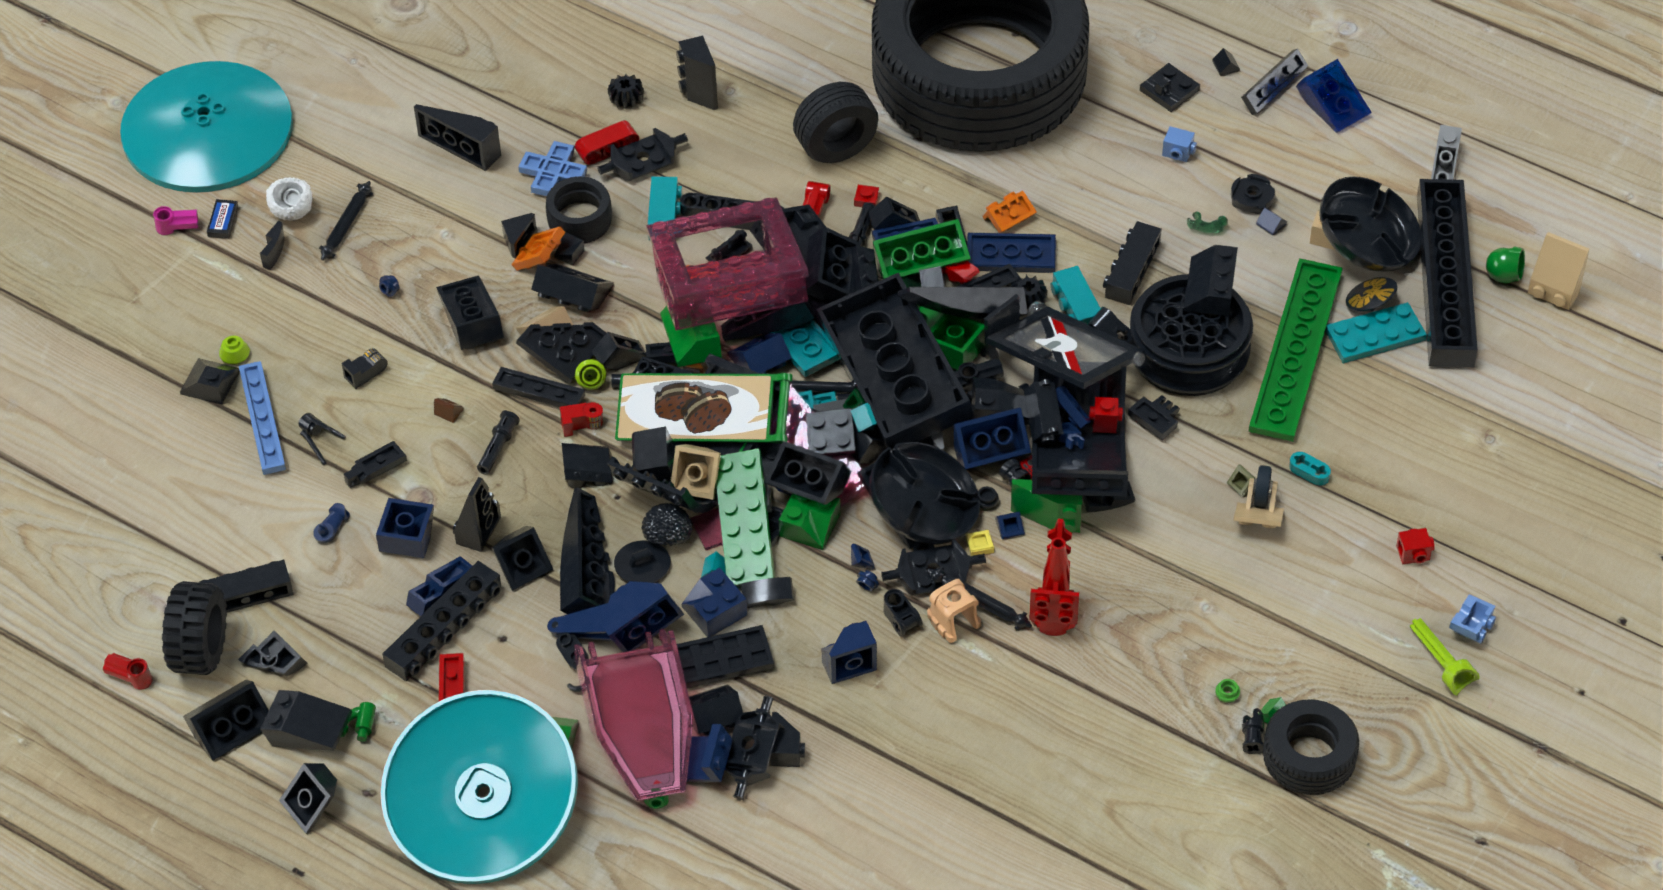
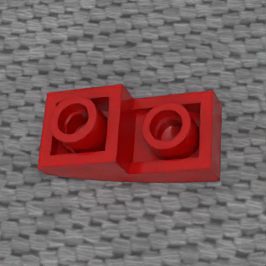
(961, 272)

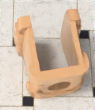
(943, 611)

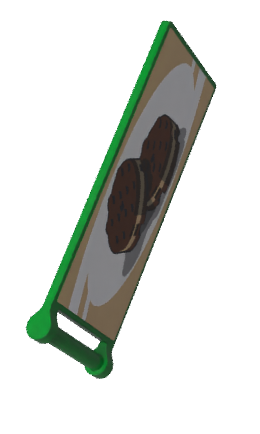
(703, 406)

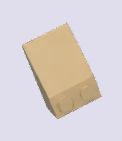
(1558, 271)

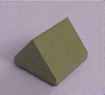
(1240, 480)

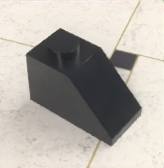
(891, 213)
(618, 351)
(787, 746)

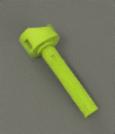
(1456, 673)

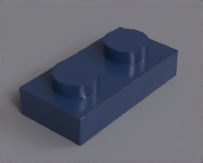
(1077, 414)

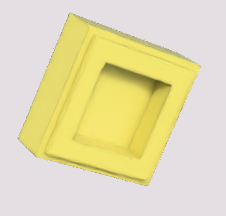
(979, 543)

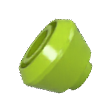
(234, 350)
(589, 378)

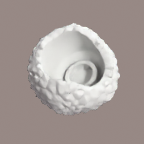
(289, 198)

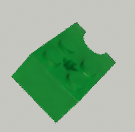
(957, 336)

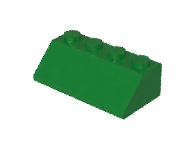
(921, 249)
(692, 343)

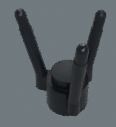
(312, 426)

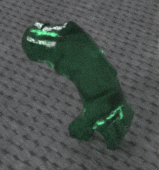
(1212, 227)

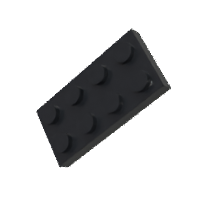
(725, 656)

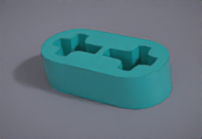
(1309, 468)

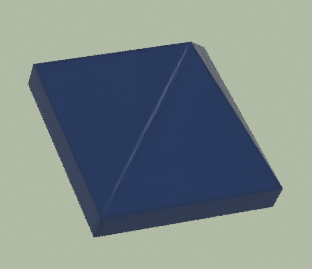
(861, 557)

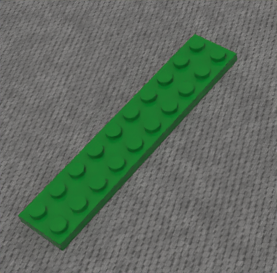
(1295, 350)

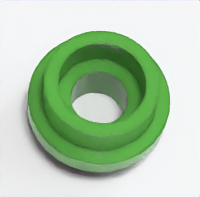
(1227, 685)

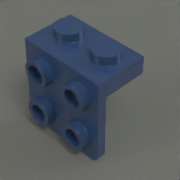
(709, 755)

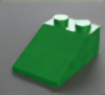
(1046, 508)

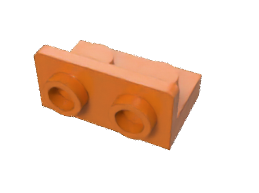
(1010, 212)

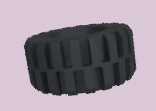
(194, 628)

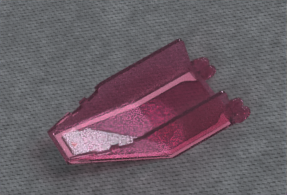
(640, 714)

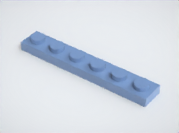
(262, 418)

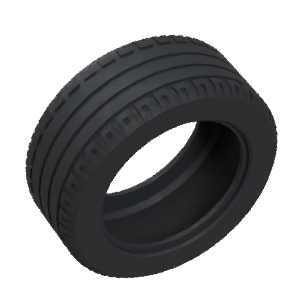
(980, 107)

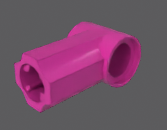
(167, 220)

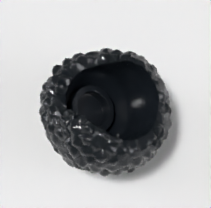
(667, 525)

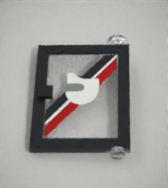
(1065, 346)

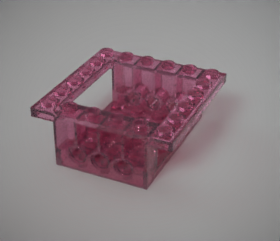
(734, 284)

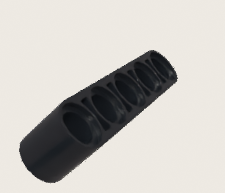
(695, 203)

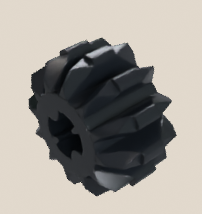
(625, 91)
(1033, 289)

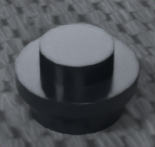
(988, 497)

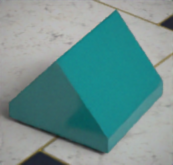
(863, 417)
(712, 563)

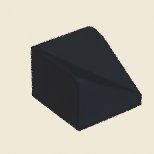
(570, 249)

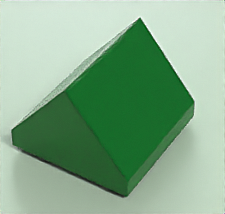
(1271, 707)

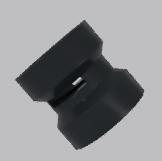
(1013, 470)

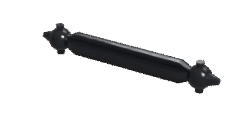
(345, 220)
(985, 600)

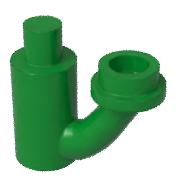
(365, 718)

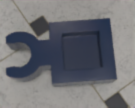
(1071, 436)

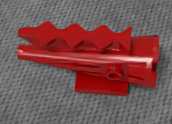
(1054, 605)

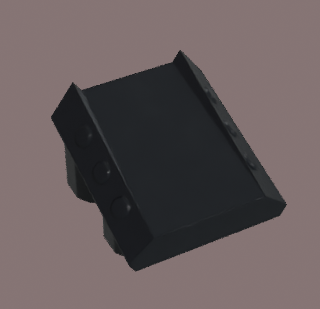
(586, 464)

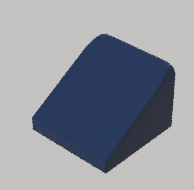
(1010, 525)

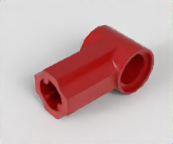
(817, 195)
(133, 671)

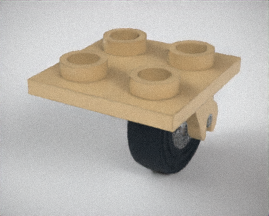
(1262, 488)

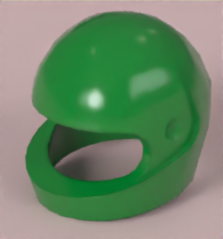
(1506, 264)

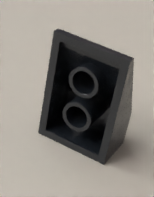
(304, 722)

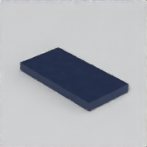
(1022, 251)

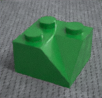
(809, 521)

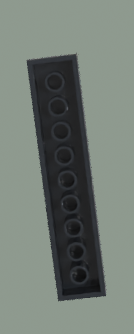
(1446, 273)

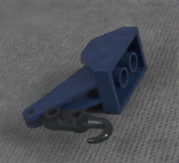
(624, 620)

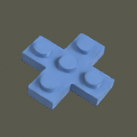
(551, 168)

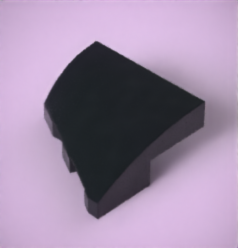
(273, 655)

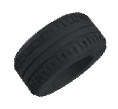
(835, 122)
(1305, 773)

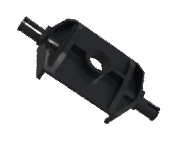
(751, 764)

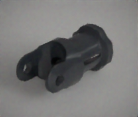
(1253, 732)

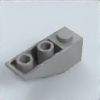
(1446, 152)

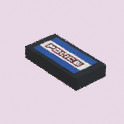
(222, 218)

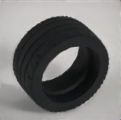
(580, 190)

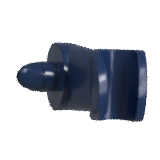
(328, 528)

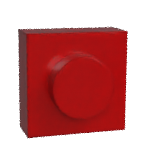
(866, 194)

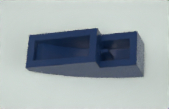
(436, 584)

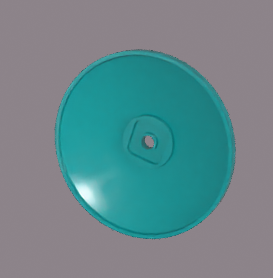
(209, 152)
(454, 752)

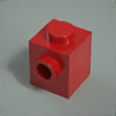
(1105, 414)
(1414, 546)

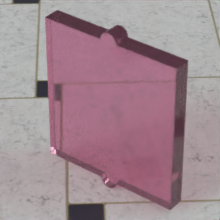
(708, 528)

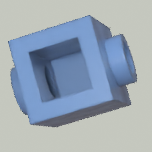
(1179, 144)

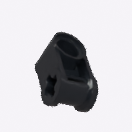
(1109, 323)
(903, 615)

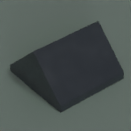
(654, 452)

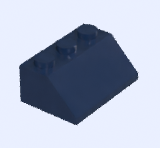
(991, 438)

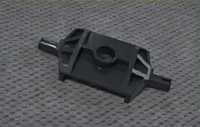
(657, 148)
(914, 566)

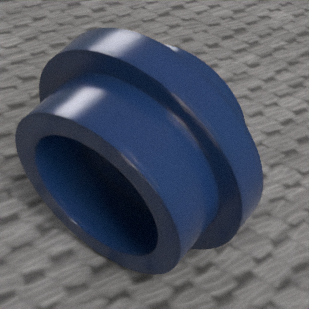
(389, 285)
(867, 580)

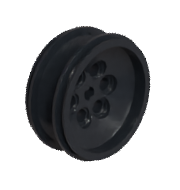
(1189, 349)

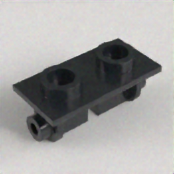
(733, 246)

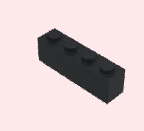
(1132, 262)
(254, 585)

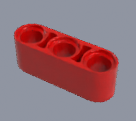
(598, 144)

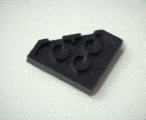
(561, 345)

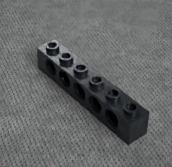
(469, 593)

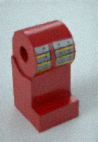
(580, 417)

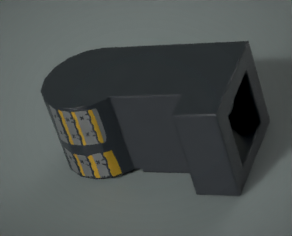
(364, 367)

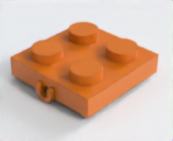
(538, 248)

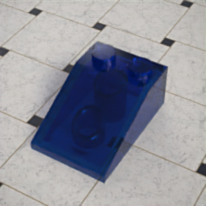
(1333, 96)

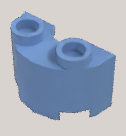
(1474, 619)

